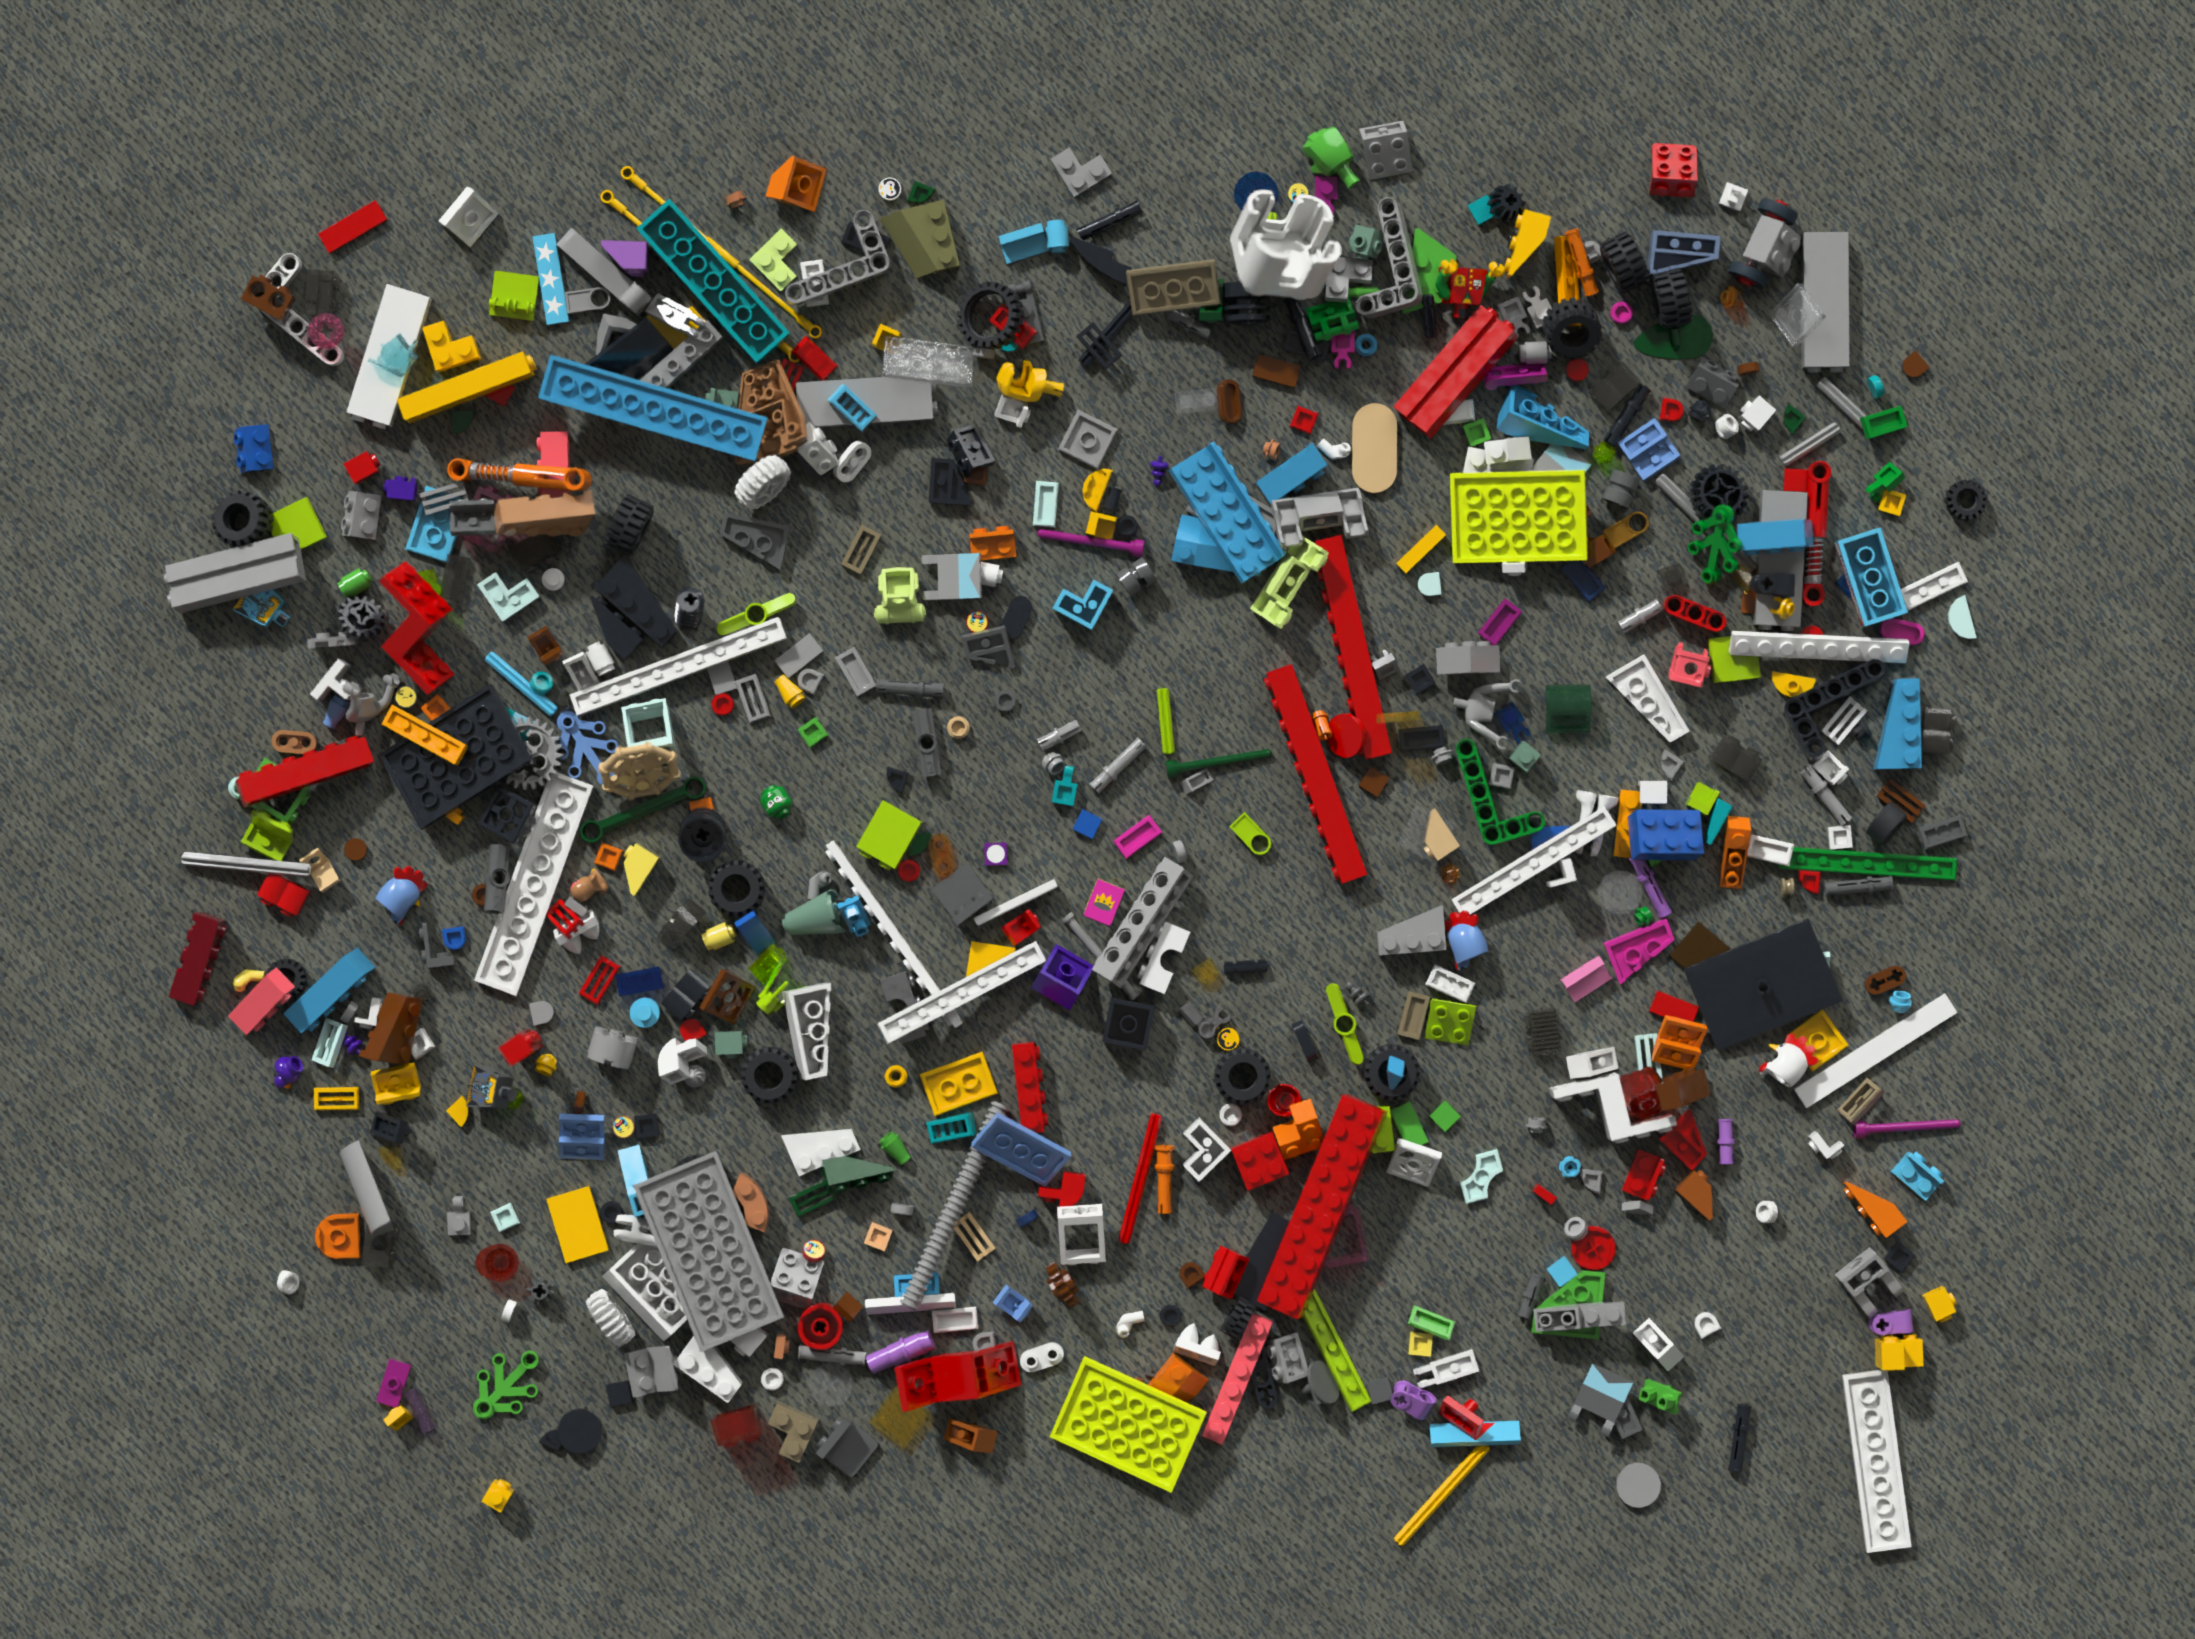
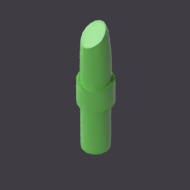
(1360, 291)

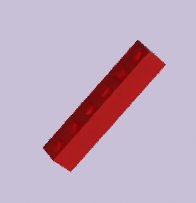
(303, 771)

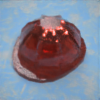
(497, 1262)

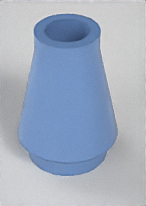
(336, 710)

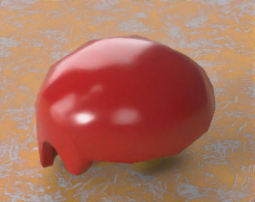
(1274, 1097)

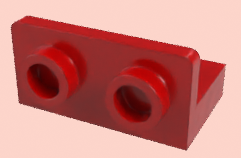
(1643, 1175)

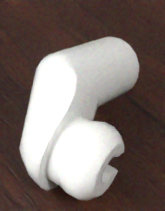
(1336, 451)
(1127, 1321)

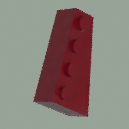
(197, 958)

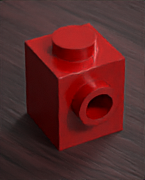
(362, 467)

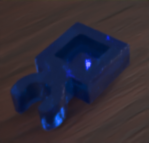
(1510, 718)

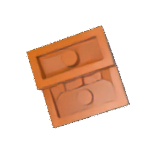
(1679, 1042)

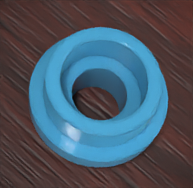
(1365, 337)

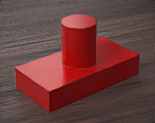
(1462, 1416)

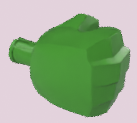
(1330, 155)

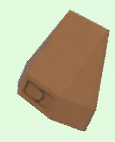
(770, 395)

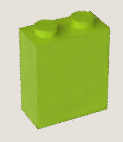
(888, 835)

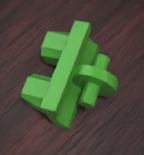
(1660, 1396)

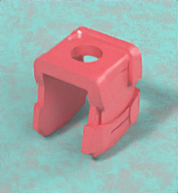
(1678, 663)

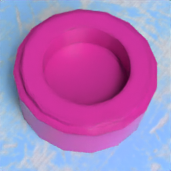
(1621, 312)

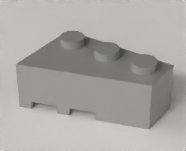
(1416, 934)

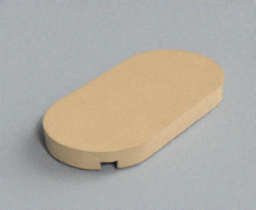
(1374, 448)

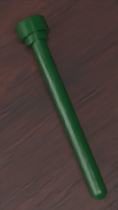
(1175, 768)

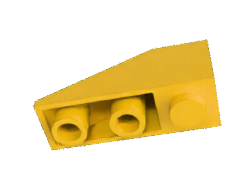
(1531, 233)

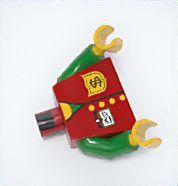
(1465, 285)

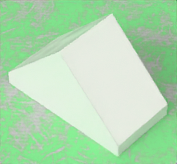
(581, 671)

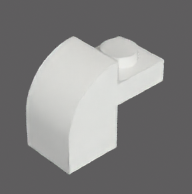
(675, 1057)

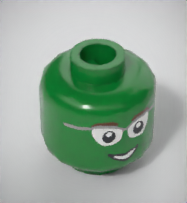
(776, 802)

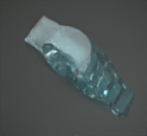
(396, 356)

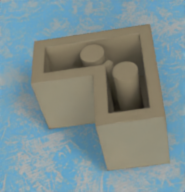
(797, 1425)

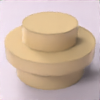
(958, 727)

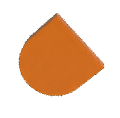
(339, 1236)

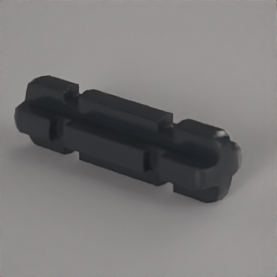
(1429, 316)
(1245, 966)

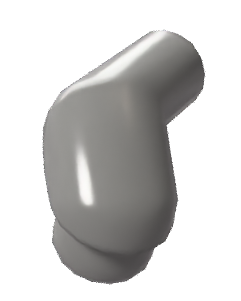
(817, 882)

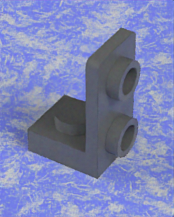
(442, 959)

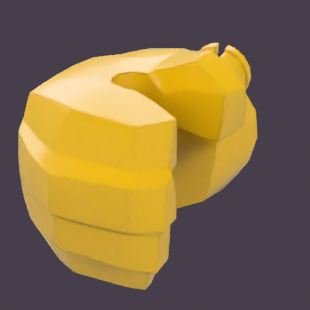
(1031, 378)

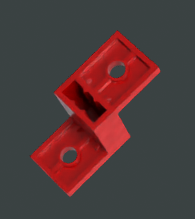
(426, 613)
(957, 1376)

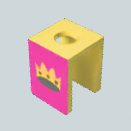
(1103, 902)

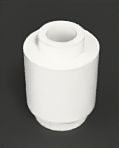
(990, 574)
(600, 658)

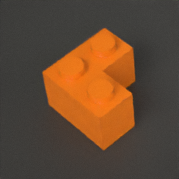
(1300, 1134)

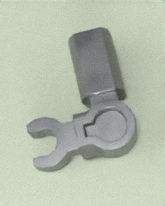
(1206, 1028)

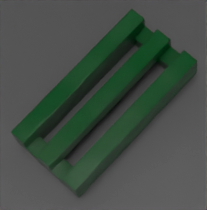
(795, 1205)

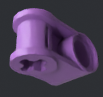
(1895, 1322)
(1413, 1400)

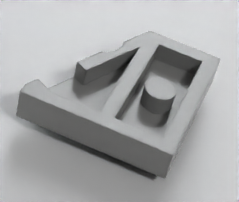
(325, 640)

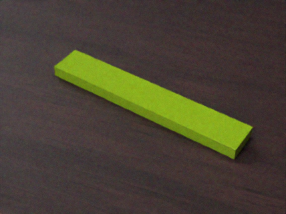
(1335, 1354)

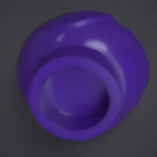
(288, 1071)

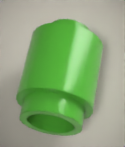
(355, 583)

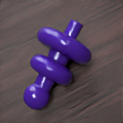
(1158, 472)
(353, 1045)

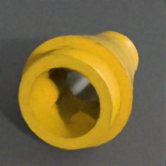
(789, 691)

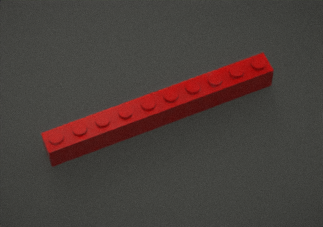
(1352, 646)
(1316, 773)

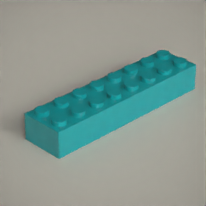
(713, 281)

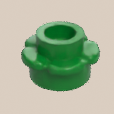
(1643, 916)

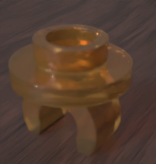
(1729, 297)

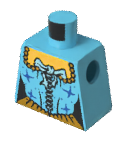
(263, 608)

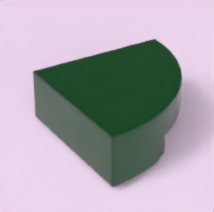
(920, 192)
(1792, 419)
(461, 420)
(919, 843)

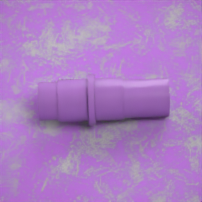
(901, 1351)

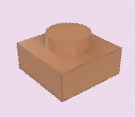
(782, 1346)

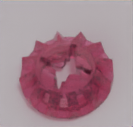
(317, 324)

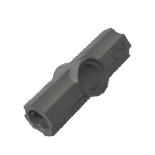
(928, 757)
(496, 893)

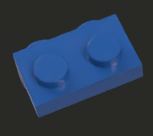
(253, 448)

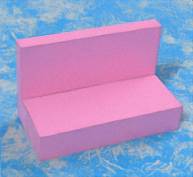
(1586, 979)

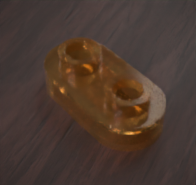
(941, 855)

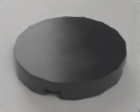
(579, 1430)

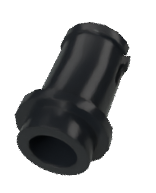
(1111, 501)

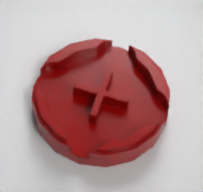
(1347, 735)
(1595, 1249)

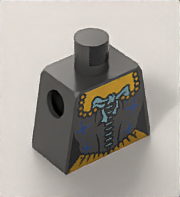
(490, 1088)

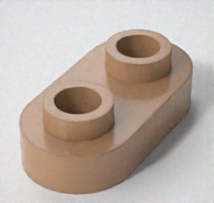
(295, 741)

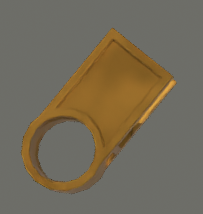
(1621, 531)

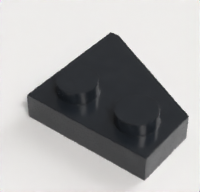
(947, 484)

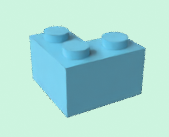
(1085, 610)

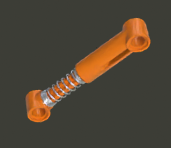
(521, 475)

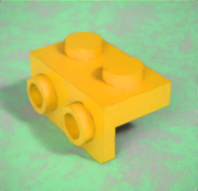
(396, 1084)

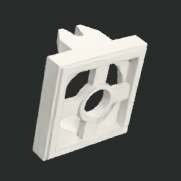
(1423, 1178)

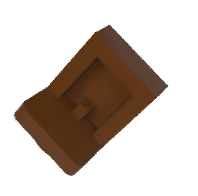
(545, 645)

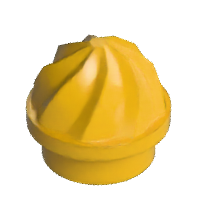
(546, 1065)

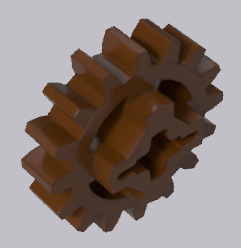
(1062, 1285)

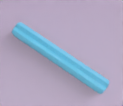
(520, 683)

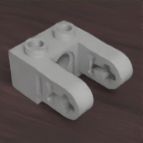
(1862, 1272)

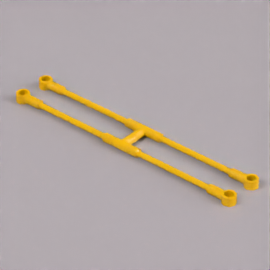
(801, 320)

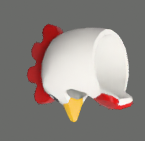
(1791, 1060)

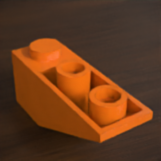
(1735, 851)
(1882, 1213)

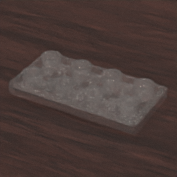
(927, 361)

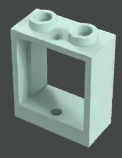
(648, 710)

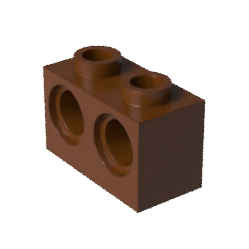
(266, 301)

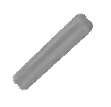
(1841, 400)
(1810, 444)

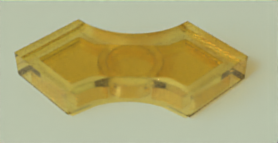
(1398, 717)

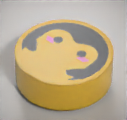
(1228, 1039)

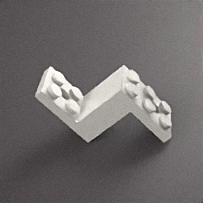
(1613, 1107)

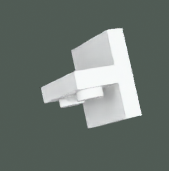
(468, 216)
(332, 681)

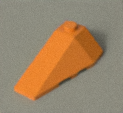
(1178, 1379)

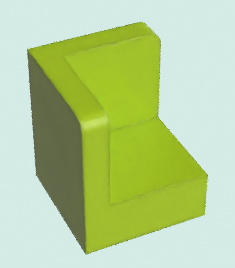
(1702, 798)

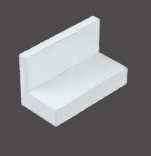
(1567, 871)

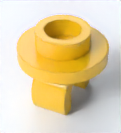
(1786, 607)

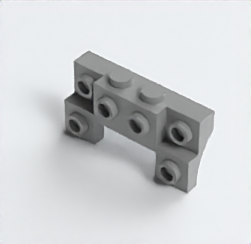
(1317, 512)

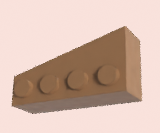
(545, 515)

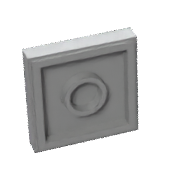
(1087, 439)

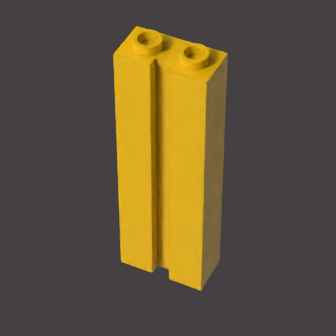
(467, 387)

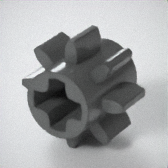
(535, 1294)

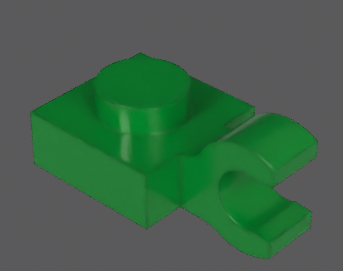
(1886, 479)

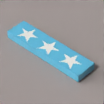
(550, 279)

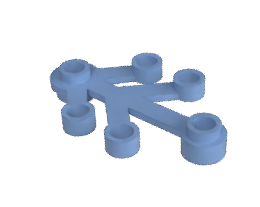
(583, 744)

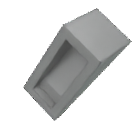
(1195, 781)

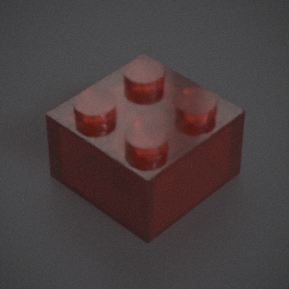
(737, 1425)

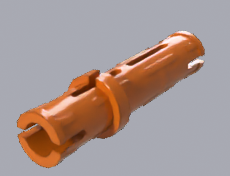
(1583, 266)

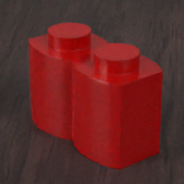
(283, 893)

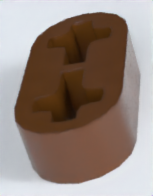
(1883, 974)

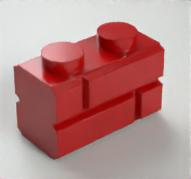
(1225, 1272)

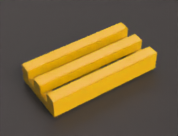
(355, 1098)

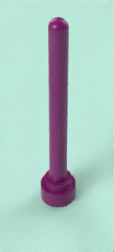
(1134, 547)
(1863, 1129)

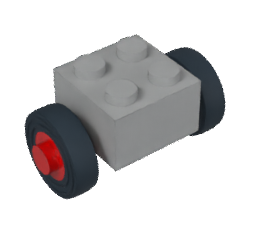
(1770, 245)

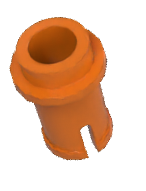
(1320, 721)

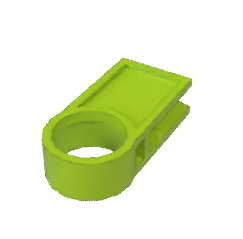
(1247, 830)

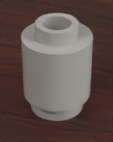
(1534, 353)

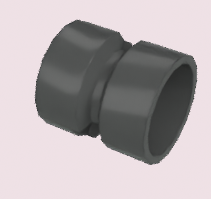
(1621, 486)
(1136, 577)

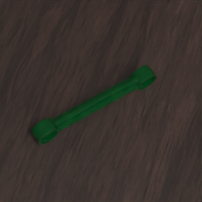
(642, 809)

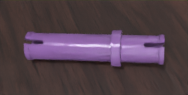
(1654, 893)

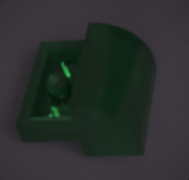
(1568, 708)

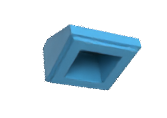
(1395, 1071)

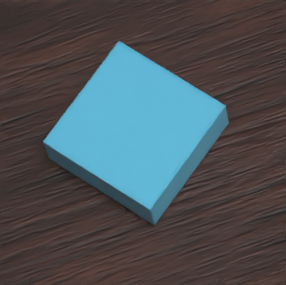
(1562, 1271)

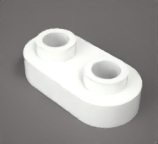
(852, 461)
(1041, 1356)

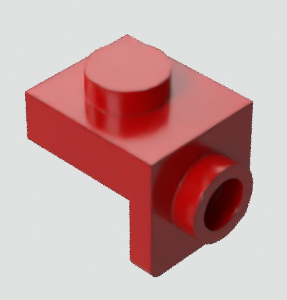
(1021, 927)

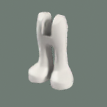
(1587, 802)
(635, 1235)

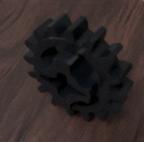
(368, 625)

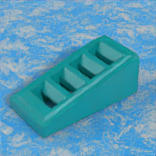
(1718, 815)
(970, 1124)

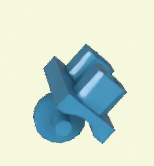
(855, 916)

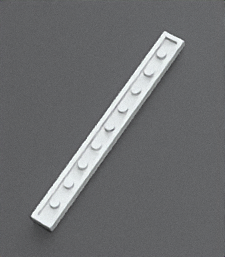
(678, 666)
(887, 927)

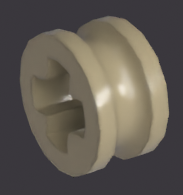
(1787, 887)

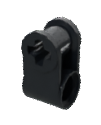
(1776, 584)

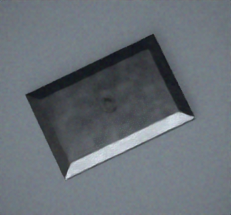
(435, 785)
(1763, 984)

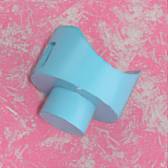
(645, 1012)

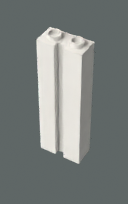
(375, 388)

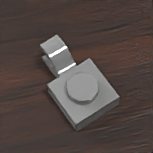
(458, 1221)

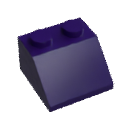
(1062, 977)

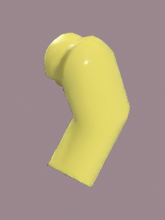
(245, 977)

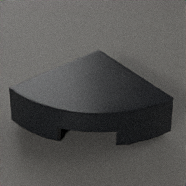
(897, 779)
(551, 1440)

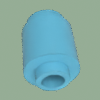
(1057, 236)

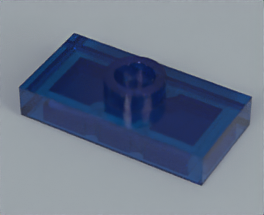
(639, 981)

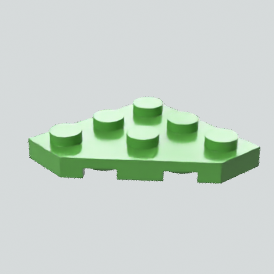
(1583, 1288)

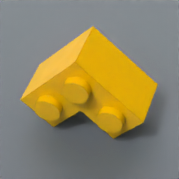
(449, 353)
(1898, 1353)

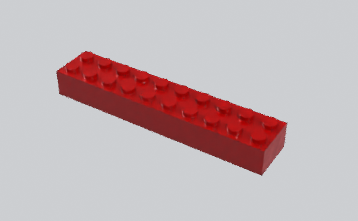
(1322, 1206)

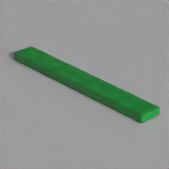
(1872, 863)

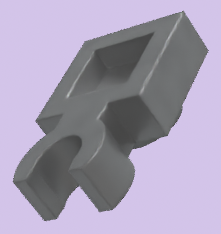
(1514, 313)

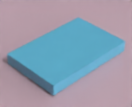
(431, 533)

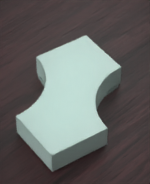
(1476, 1186)

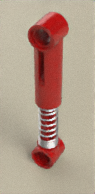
(1819, 516)

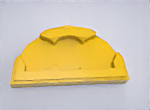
(1095, 487)

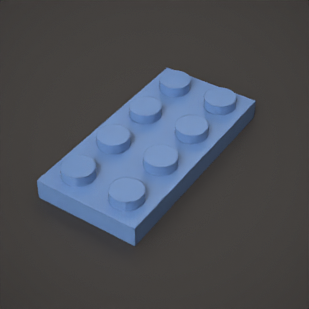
(1021, 1149)

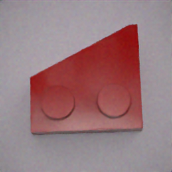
(1685, 1140)

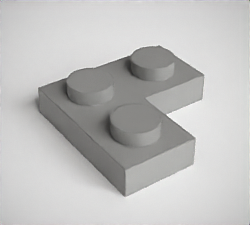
(1079, 177)
(1346, 271)

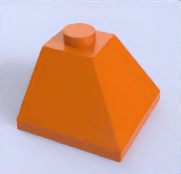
(797, 183)

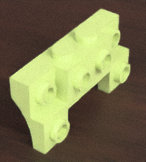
(1285, 581)

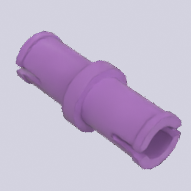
(1726, 1141)

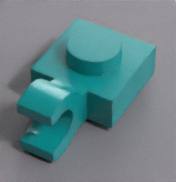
(1064, 790)

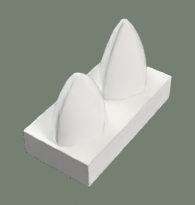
(589, 929)
(1188, 1346)

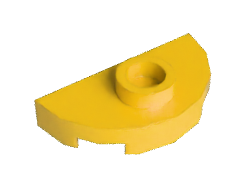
(1790, 684)

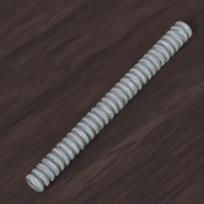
(948, 1219)

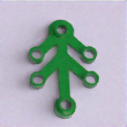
(1722, 518)

